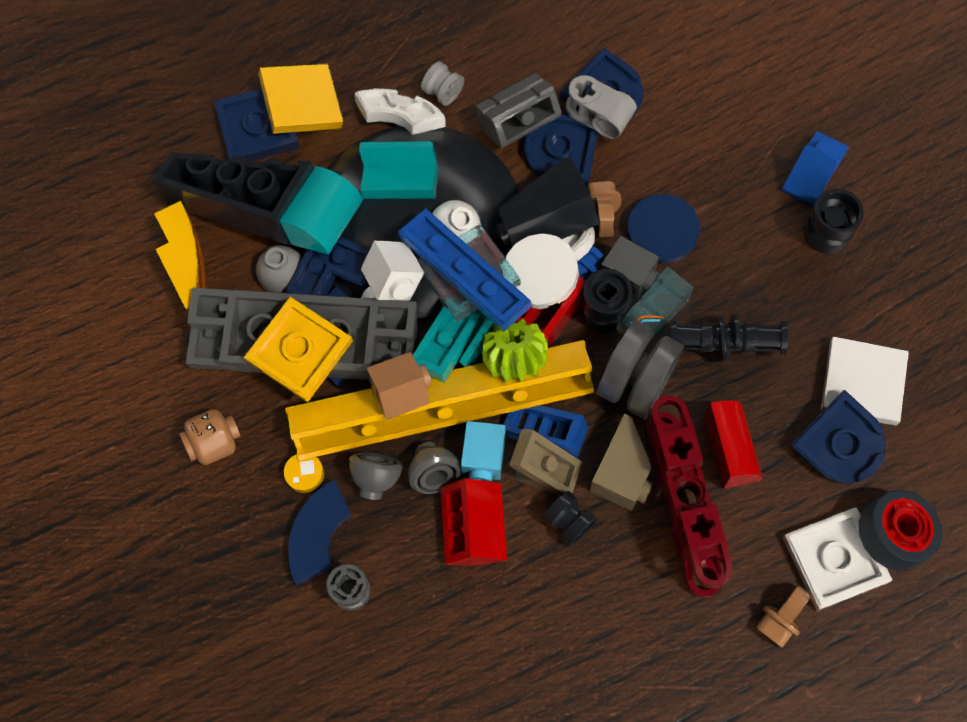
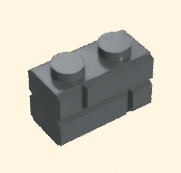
(518, 110)

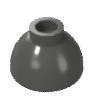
(432, 468)
(374, 473)

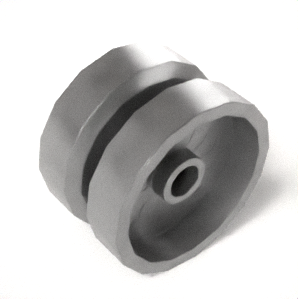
(636, 367)

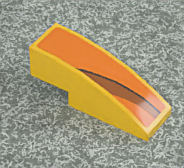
(183, 253)

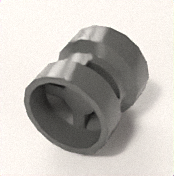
(351, 594)

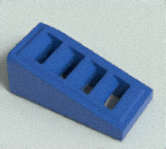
(564, 420)

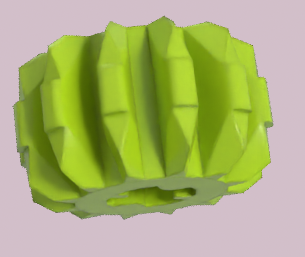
(516, 351)

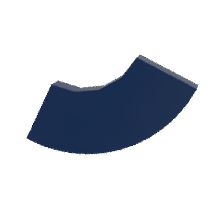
(314, 531)

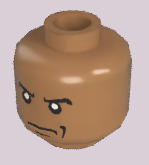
(209, 437)

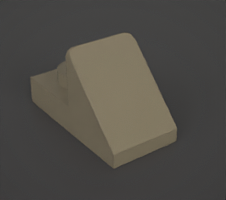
(544, 464)

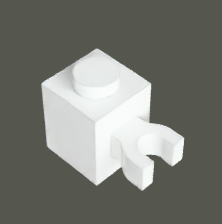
(391, 271)

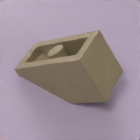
(624, 468)

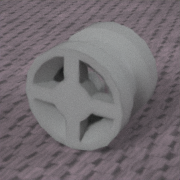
(442, 83)

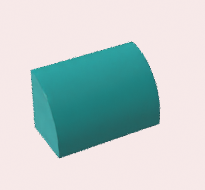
(321, 211)

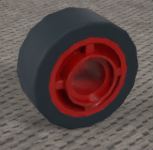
(915, 518)

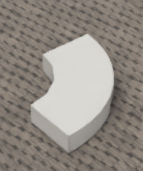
(386, 105)

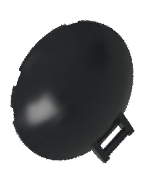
(465, 174)

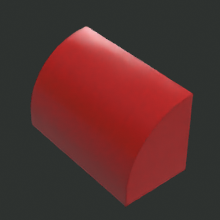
(732, 444)
(473, 522)

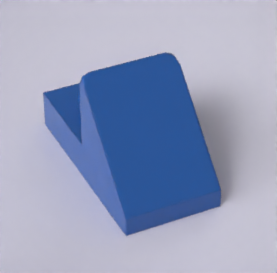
(814, 169)

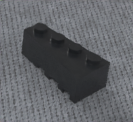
(233, 190)

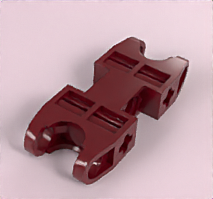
(695, 526)

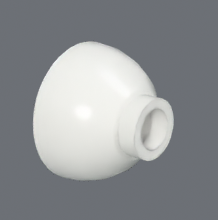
(457, 216)

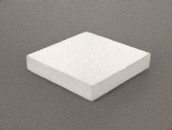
(869, 374)
(834, 560)

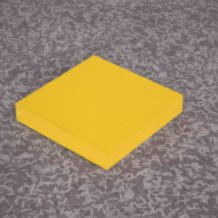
(300, 98)
(298, 349)

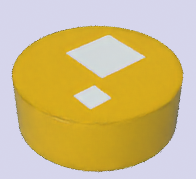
(304, 475)

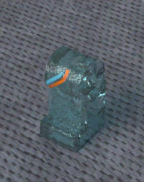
(661, 301)

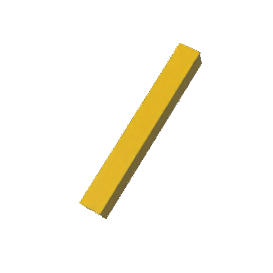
(465, 396)

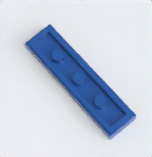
(465, 269)

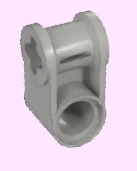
(601, 108)

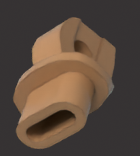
(606, 203)
(779, 623)

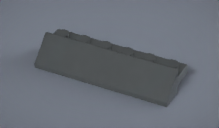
(231, 321)

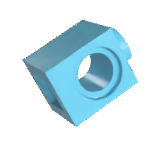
(483, 451)

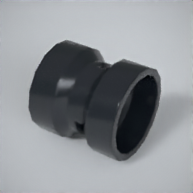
(566, 515)

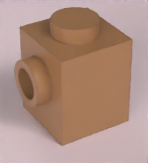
(399, 385)

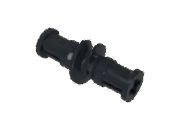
(731, 336)

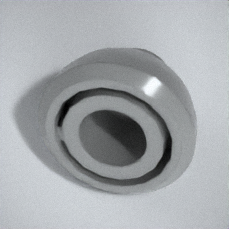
(277, 267)

